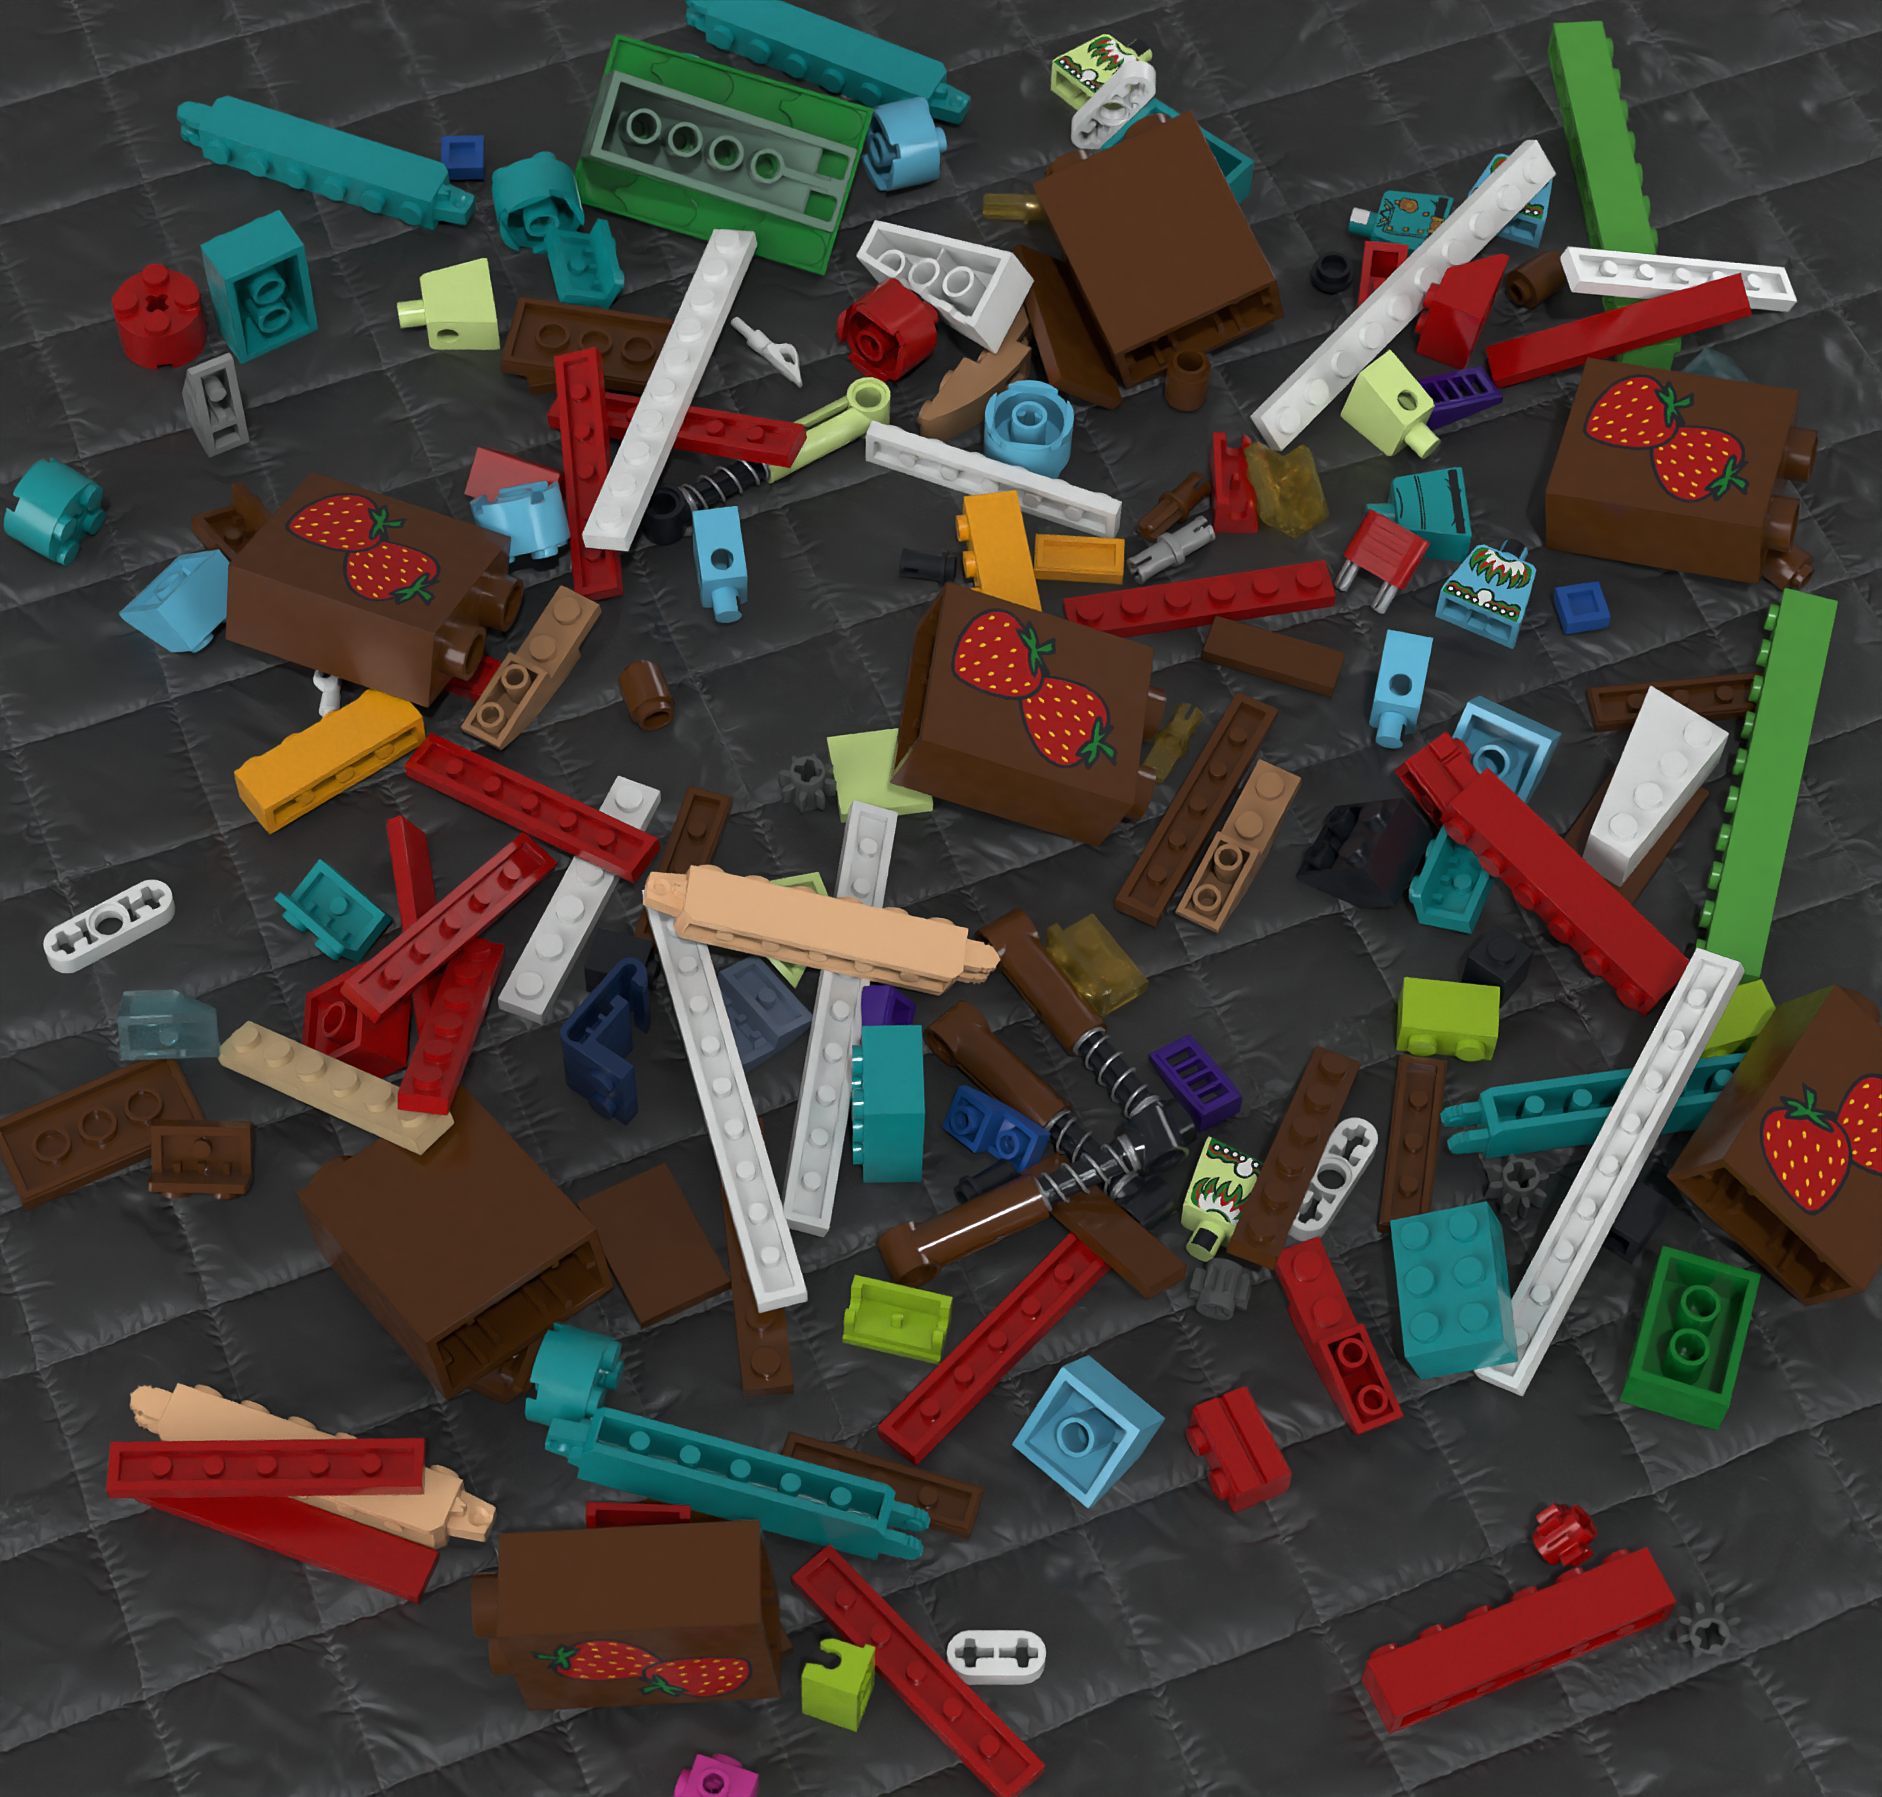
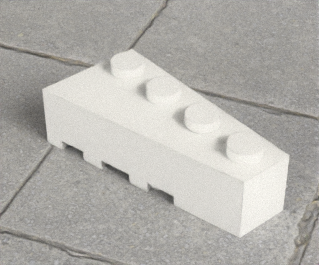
(965, 282)
(1656, 777)

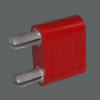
(1386, 552)

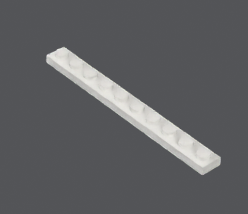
(1402, 295)
(669, 391)
(834, 1029)
(729, 1117)
(1615, 1162)

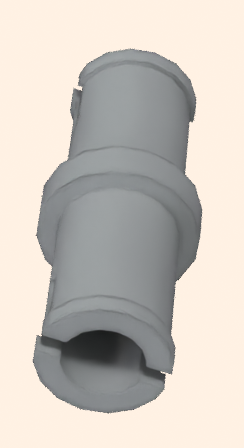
(1170, 549)

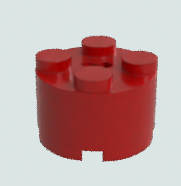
(160, 318)
(888, 331)

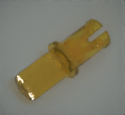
(1012, 206)
(1173, 741)

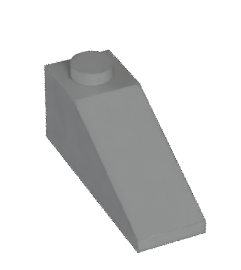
(215, 405)

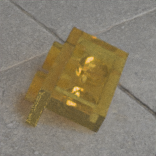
(1096, 964)

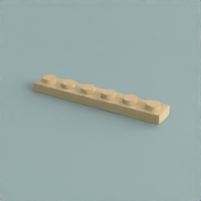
(330, 1086)

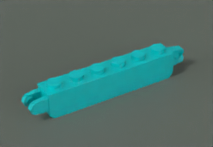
(827, 54)
(325, 161)
(1571, 1110)
(739, 1483)

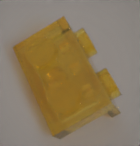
(1286, 488)

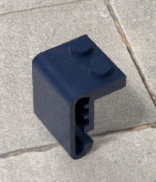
(600, 1038)

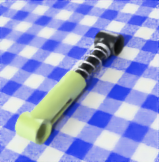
(826, 431)

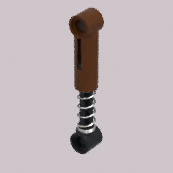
(1070, 1014)
(965, 1041)
(919, 1250)

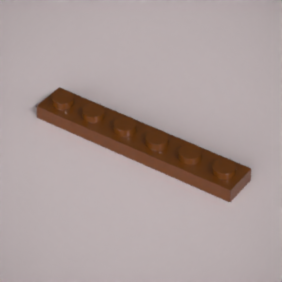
(1196, 810)
(1294, 1158)
(760, 1336)

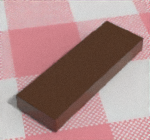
(1273, 656)

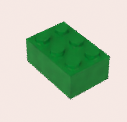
(1690, 1338)

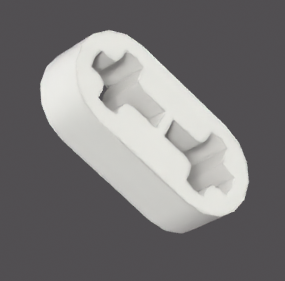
(996, 1644)

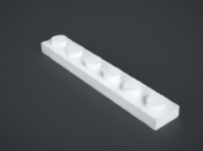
(1656, 275)
(978, 475)
(572, 914)

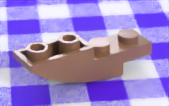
(971, 385)
(536, 671)
(1240, 847)

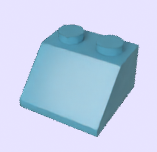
(183, 602)
(1507, 744)
(1087, 1430)

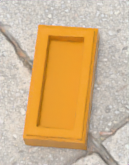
(1079, 558)

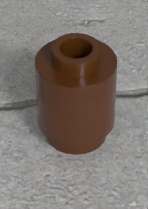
(1536, 279)
(1187, 379)
(1788, 568)
(647, 695)

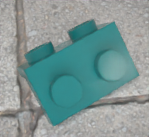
(585, 265)
(1450, 886)
(335, 912)

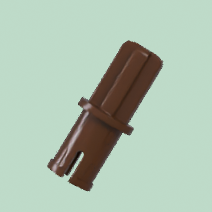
(1173, 507)

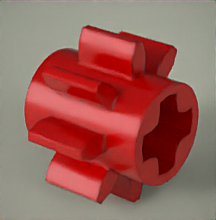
(1564, 1535)

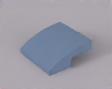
(760, 1011)

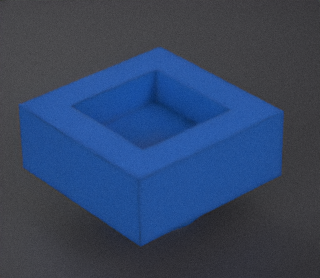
(463, 156)
(1581, 607)

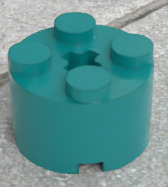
(533, 198)
(55, 510)
(573, 1374)

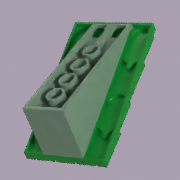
(720, 150)

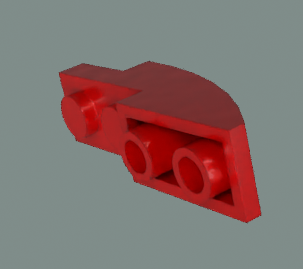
(1334, 1339)

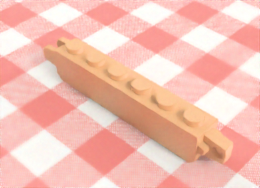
(819, 930)
(422, 1519)

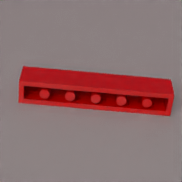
(1564, 892)
(1517, 1639)

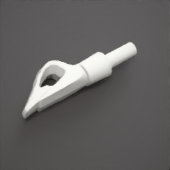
(772, 352)
(331, 692)

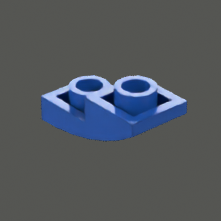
(995, 1127)

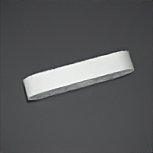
(1116, 89)
(115, 907)
(1333, 1199)

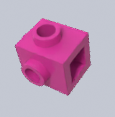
(717, 1778)

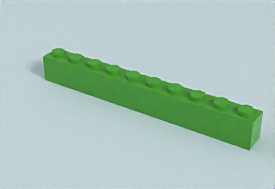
(1604, 159)
(1768, 780)

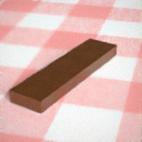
(1710, 697)
(692, 839)
(1412, 1139)
(1115, 1236)
(949, 1502)

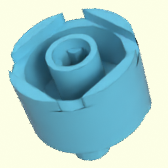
(903, 145)
(1029, 428)
(529, 515)

